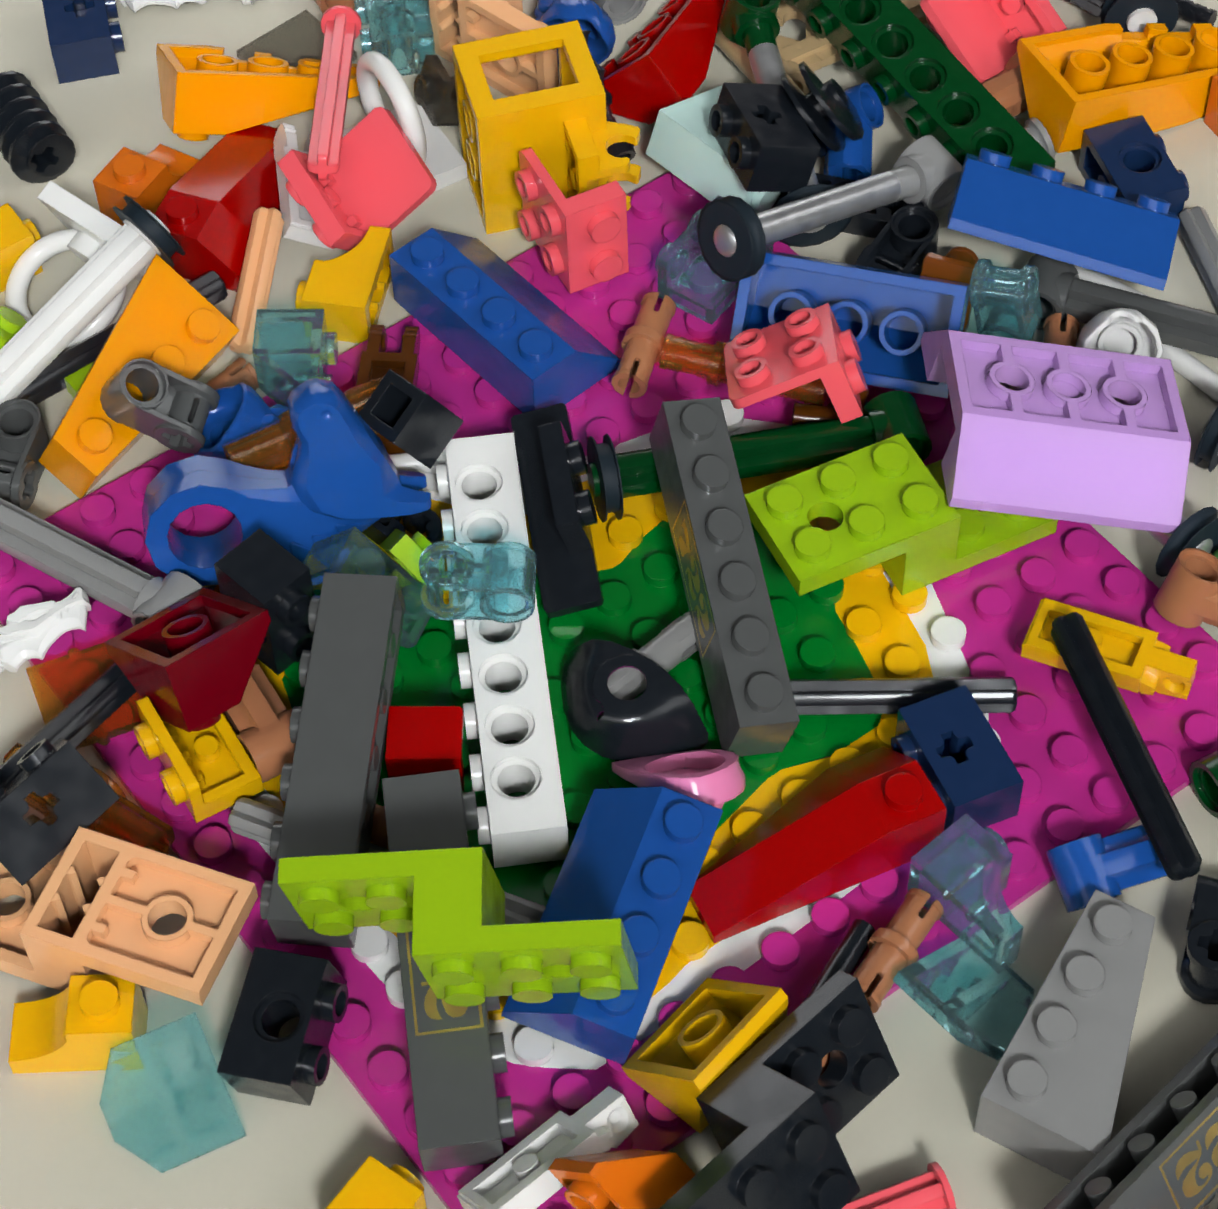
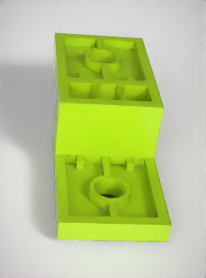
(888, 515)
(459, 925)

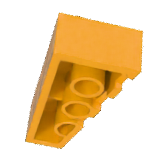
(160, 323)

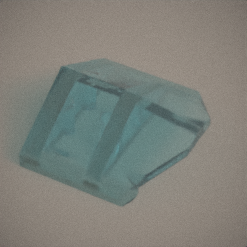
(968, 997)
(168, 1097)

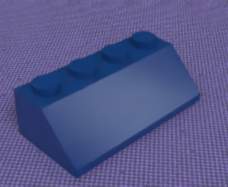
(1064, 219)
(880, 307)
(496, 320)
(632, 863)

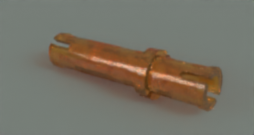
(709, 363)

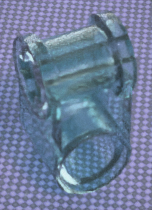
(1005, 300)
(483, 581)

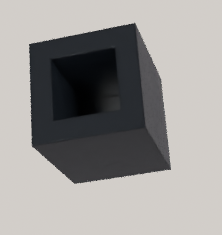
(410, 418)

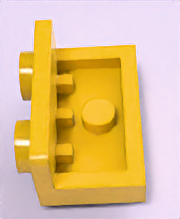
(201, 767)

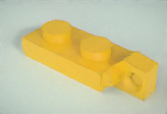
(1130, 652)

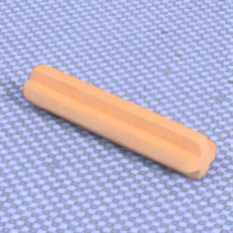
(256, 275)

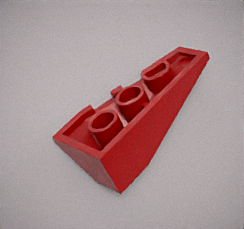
(664, 60)
(216, 202)
(823, 840)

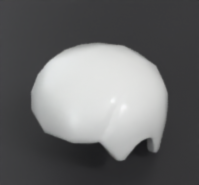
(1122, 332)

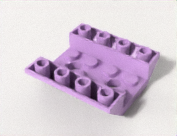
(1061, 431)

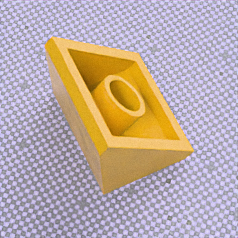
(703, 1042)

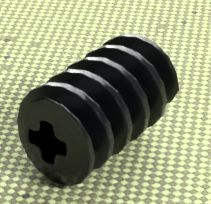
(30, 133)

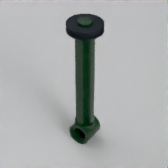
(763, 451)

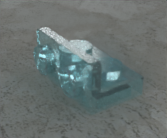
(688, 278)

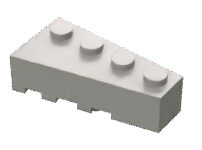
(1068, 1058)

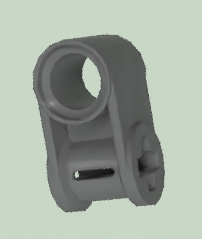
(171, 408)
(21, 446)

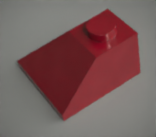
(193, 656)

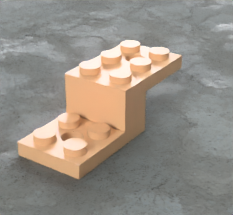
(475, 20)
(98, 912)

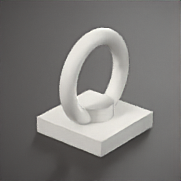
(428, 140)
(84, 236)

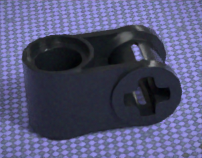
(903, 241)
(1200, 957)

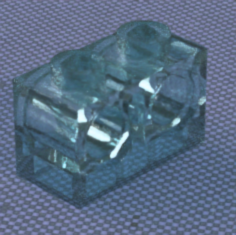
(397, 31)

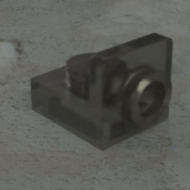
(436, 93)

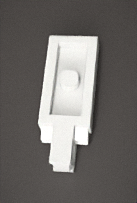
(522, 1174)

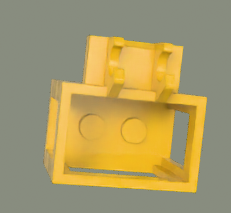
(559, 123)

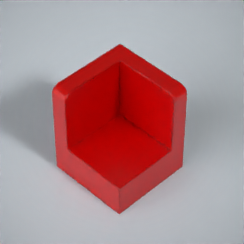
(424, 740)

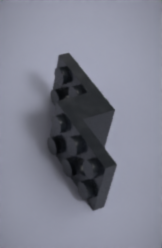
(783, 1117)

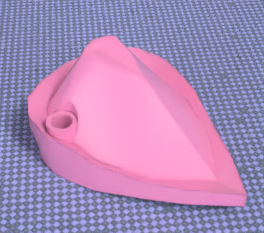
(701, 774)

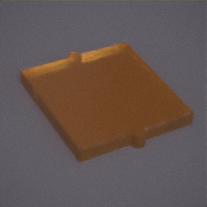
(64, 678)

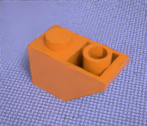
(621, 1178)

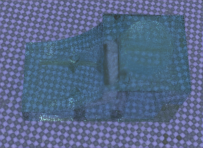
(967, 874)

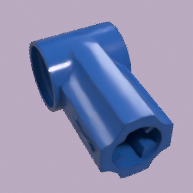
(856, 158)
(1103, 865)

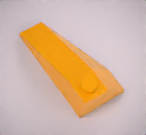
(221, 95)

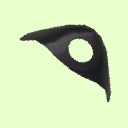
(650, 725)

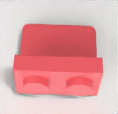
(988, 31)
(375, 184)
(578, 235)
(793, 354)

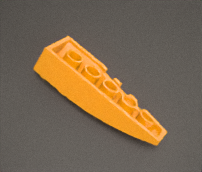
(1112, 75)

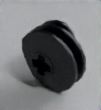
(824, 110)

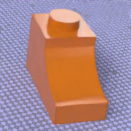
(140, 178)

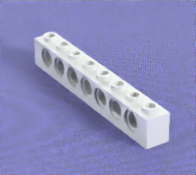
(490, 509)

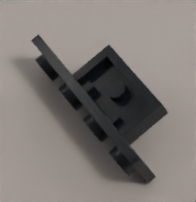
(558, 510)

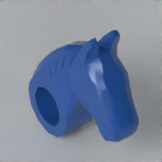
(333, 482)

